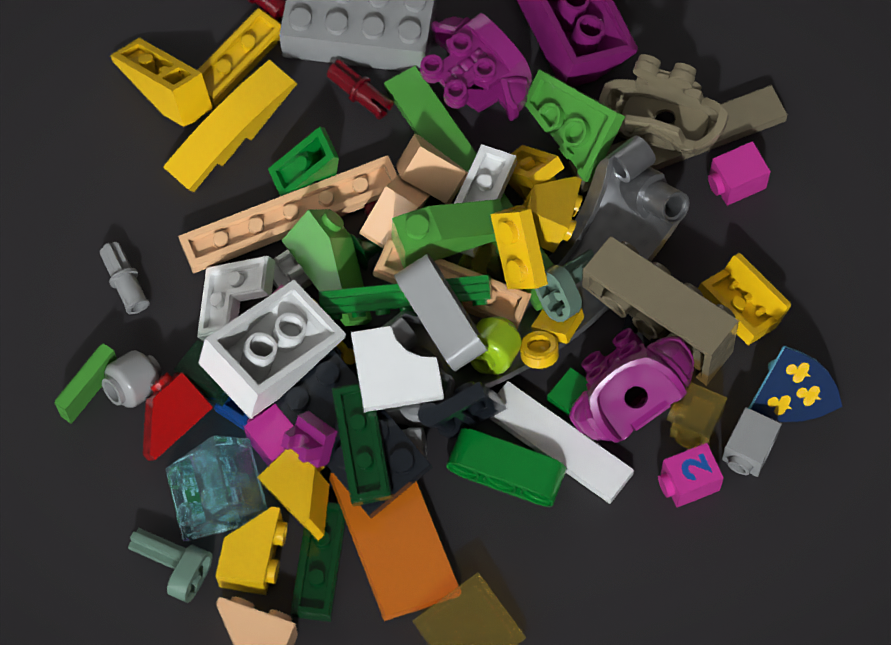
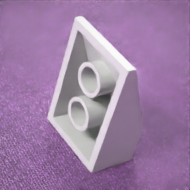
(269, 348)

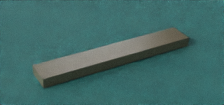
(746, 116)

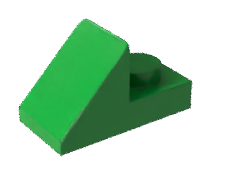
(306, 163)

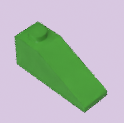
(443, 229)
(326, 254)

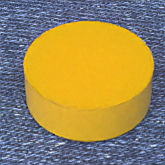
(539, 349)

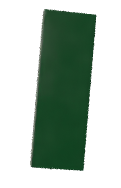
(361, 447)
(319, 569)

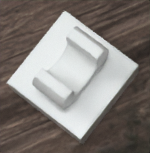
(288, 269)

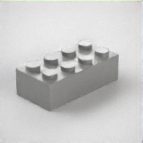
(359, 32)

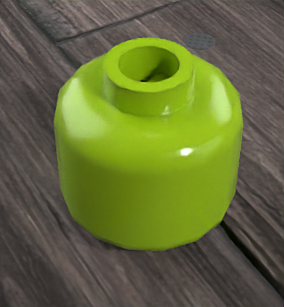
(502, 344)

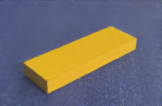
(239, 54)

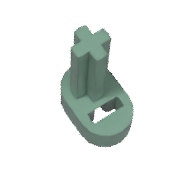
(562, 286)
(189, 563)

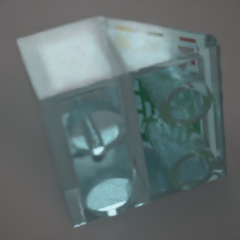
(216, 487)

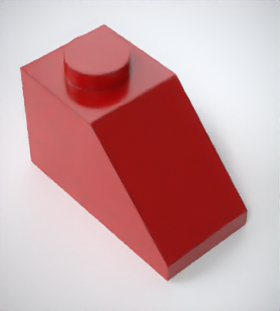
(171, 413)

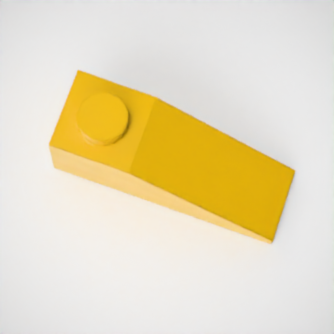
(166, 81)

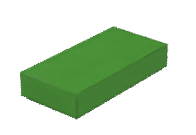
(84, 384)

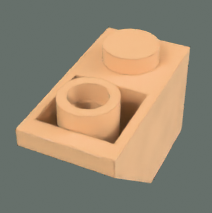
(255, 627)

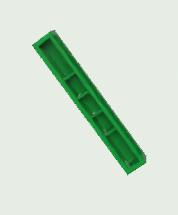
(390, 296)

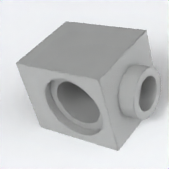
(751, 442)

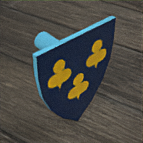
(796, 389)

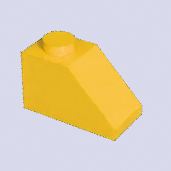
(299, 490)

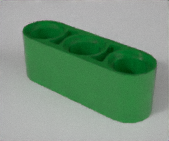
(506, 467)

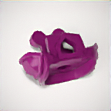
(480, 57)
(660, 368)

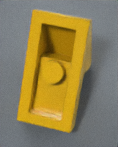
(533, 168)

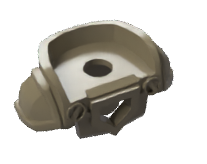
(697, 120)

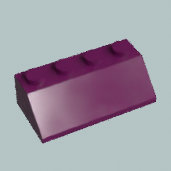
(579, 37)

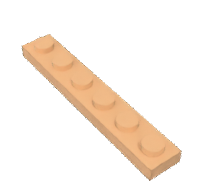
(276, 217)

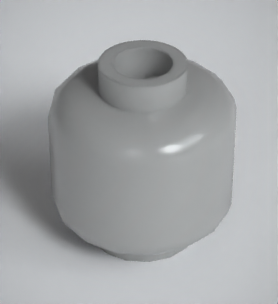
(130, 377)

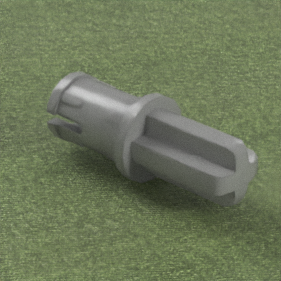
(124, 278)

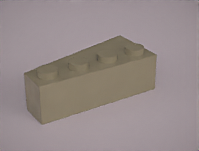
(661, 304)

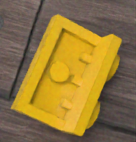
(519, 248)
(748, 296)

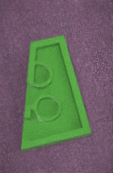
(574, 120)

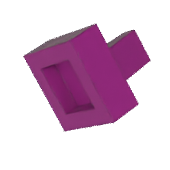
(310, 439)

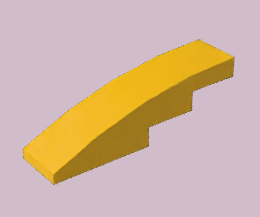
(229, 124)

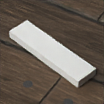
(559, 440)

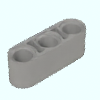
(440, 312)

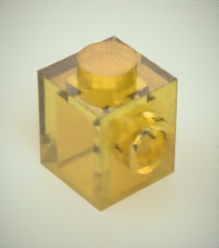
(696, 416)

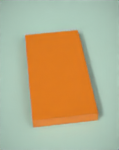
(399, 552)

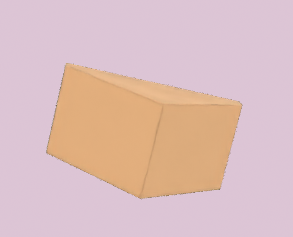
(430, 170)
(396, 199)

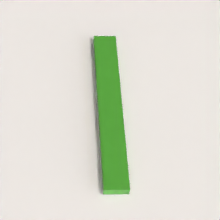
(435, 125)

